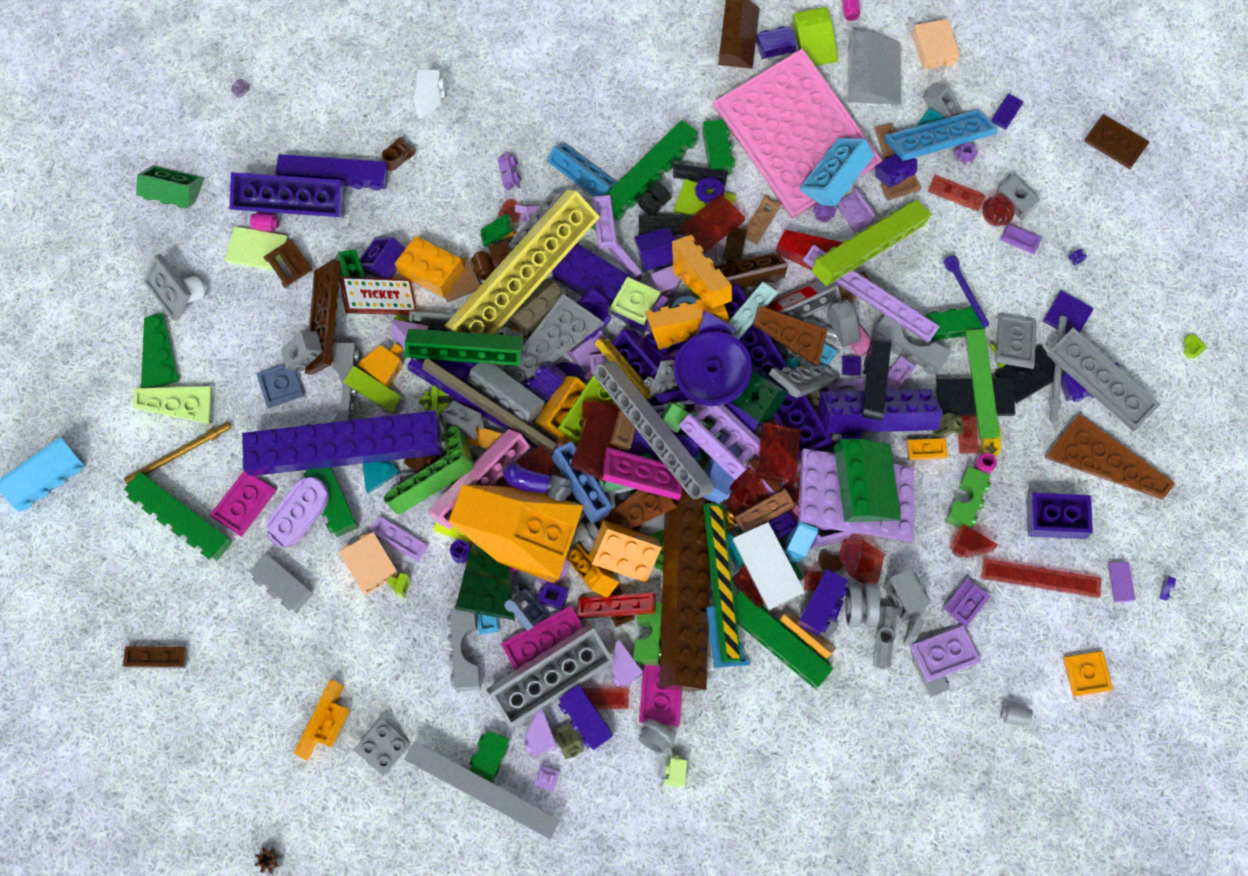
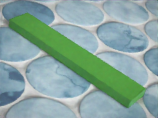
(982, 384)

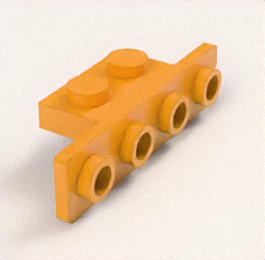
(324, 722)

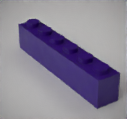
(354, 172)

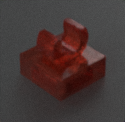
(812, 579)

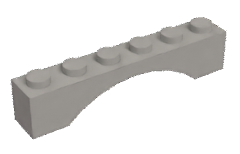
(344, 359)

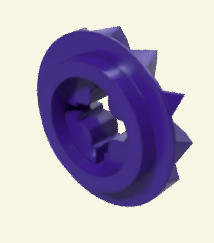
(708, 183)

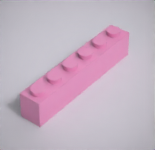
(484, 473)

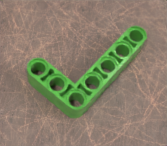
(436, 476)

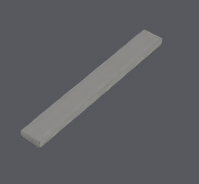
(482, 790)

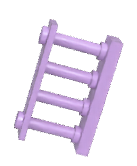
(732, 427)

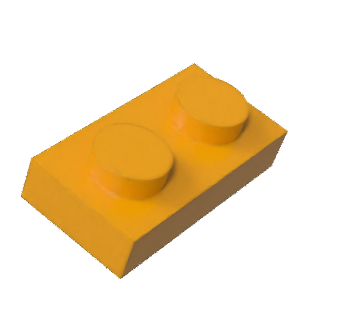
(926, 449)

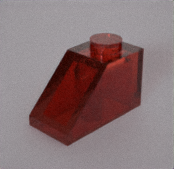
(971, 543)

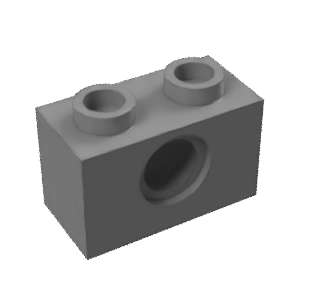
(1024, 205)
(301, 350)

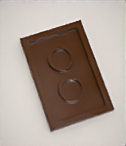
(1116, 141)

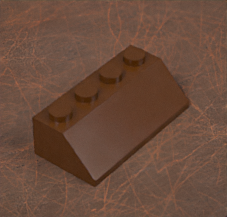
(739, 34)
(754, 270)

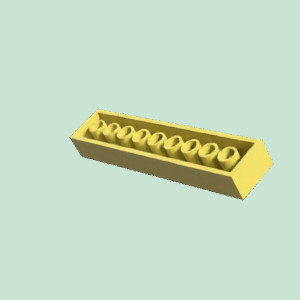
(525, 266)

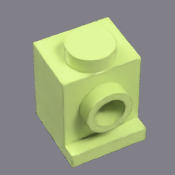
(676, 772)

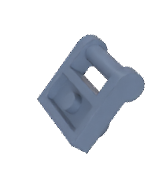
(531, 614)

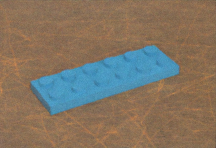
(940, 134)

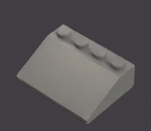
(873, 68)

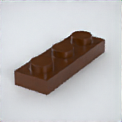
(154, 657)

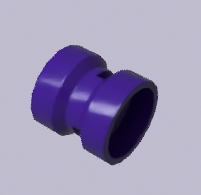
(459, 555)

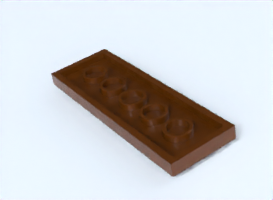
(323, 313)

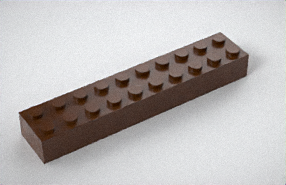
(685, 597)

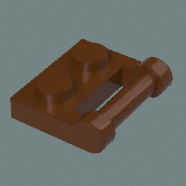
(293, 260)

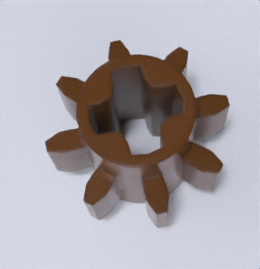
(272, 863)

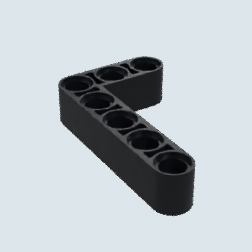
(876, 372)

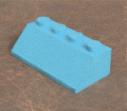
(837, 171)
(40, 474)

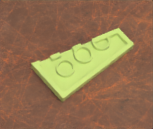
(177, 402)

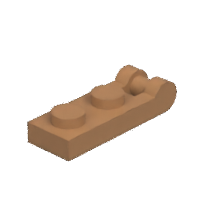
(761, 219)

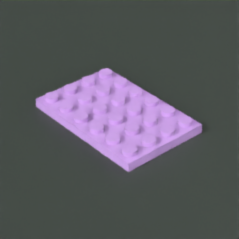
(822, 505)

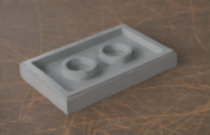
(167, 287)
(1016, 341)

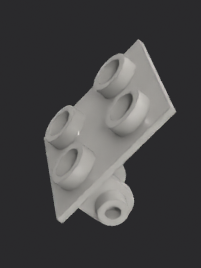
(664, 379)
(382, 746)

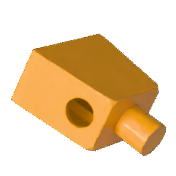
(383, 364)

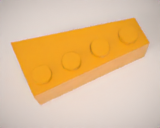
(699, 272)
(680, 323)

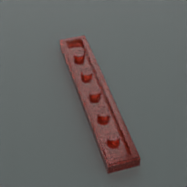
(1041, 578)

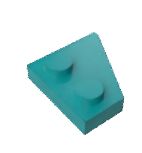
(377, 474)

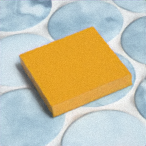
(1087, 673)

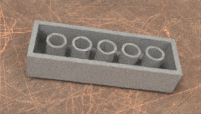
(550, 675)

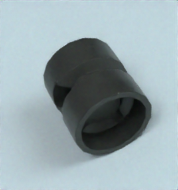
(654, 198)

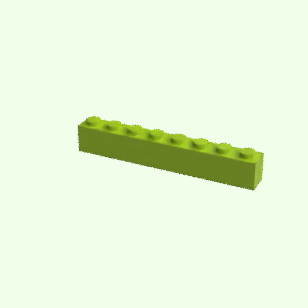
(871, 242)

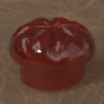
(998, 210)

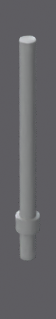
(1055, 402)

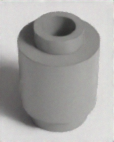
(1016, 714)

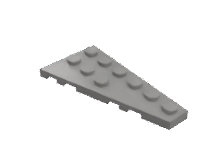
(556, 334)

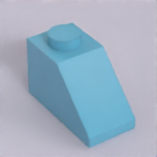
(799, 542)

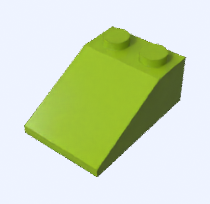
(815, 35)

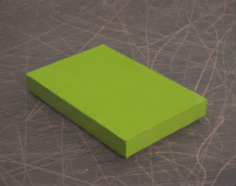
(688, 202)

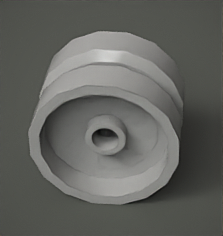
(862, 605)

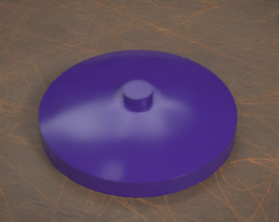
(712, 368)

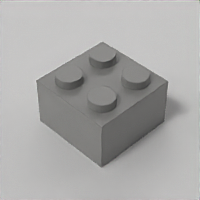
(907, 594)

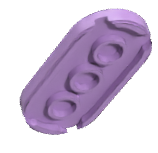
(297, 512)

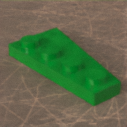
(157, 354)

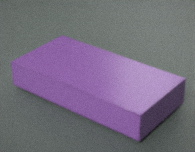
(1021, 239)
(1121, 582)

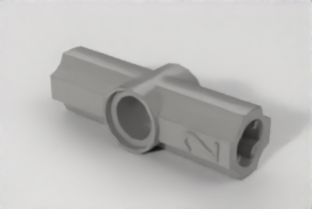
(883, 649)

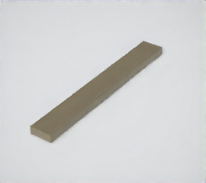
(488, 405)

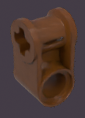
(398, 151)

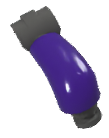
(537, 482)

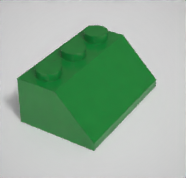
(168, 186)

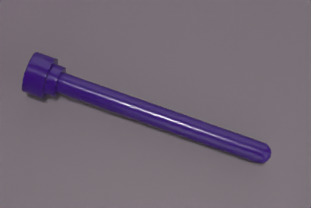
(952, 264)

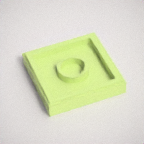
(634, 300)

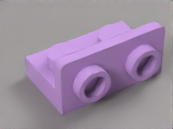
(856, 211)

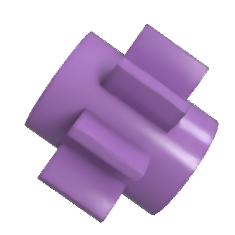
(966, 153)
(824, 213)

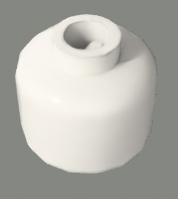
(196, 287)

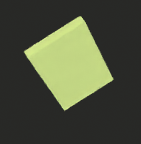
(250, 247)

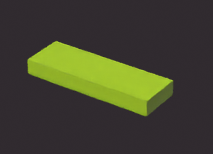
(372, 389)

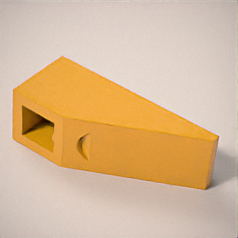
(596, 577)

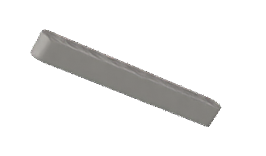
(654, 430)

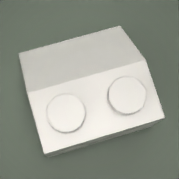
(428, 91)

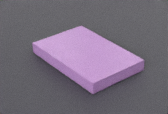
(945, 653)

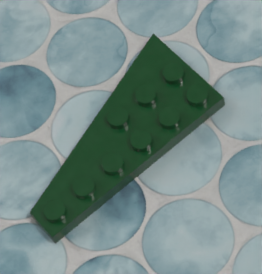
(485, 586)

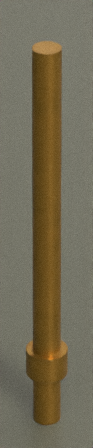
(211, 434)

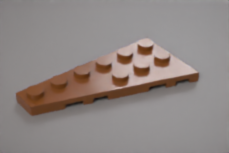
(1098, 454)

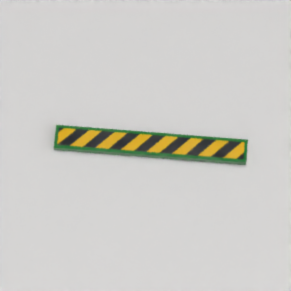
(722, 583)

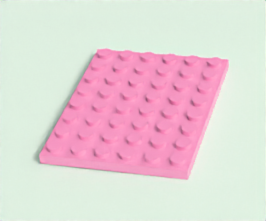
(787, 126)

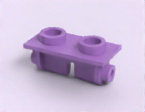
(508, 164)

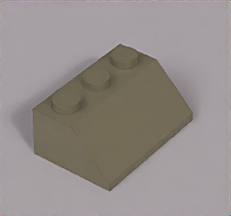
(536, 307)

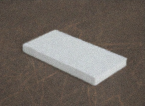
(768, 566)

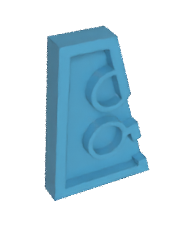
(715, 643)

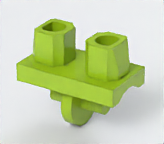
(433, 400)

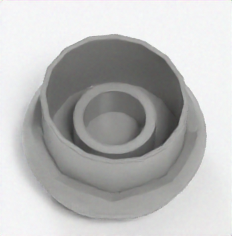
(587, 534)
(656, 735)

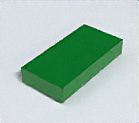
(496, 230)

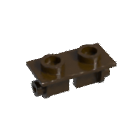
(734, 245)

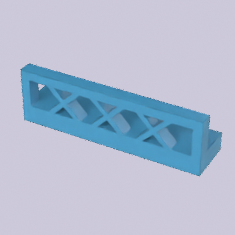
(580, 170)

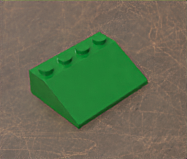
(866, 481)

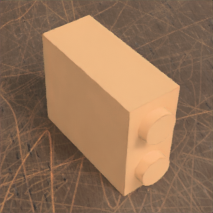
(935, 44)
(368, 563)

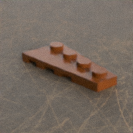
(793, 333)
(639, 509)

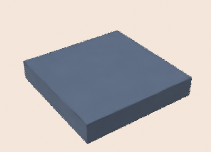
(279, 385)

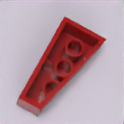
(796, 245)

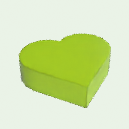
(1193, 346)

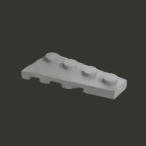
(804, 380)

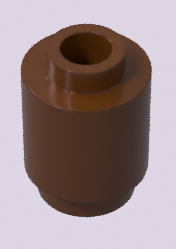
(482, 264)

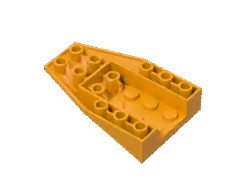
(518, 527)

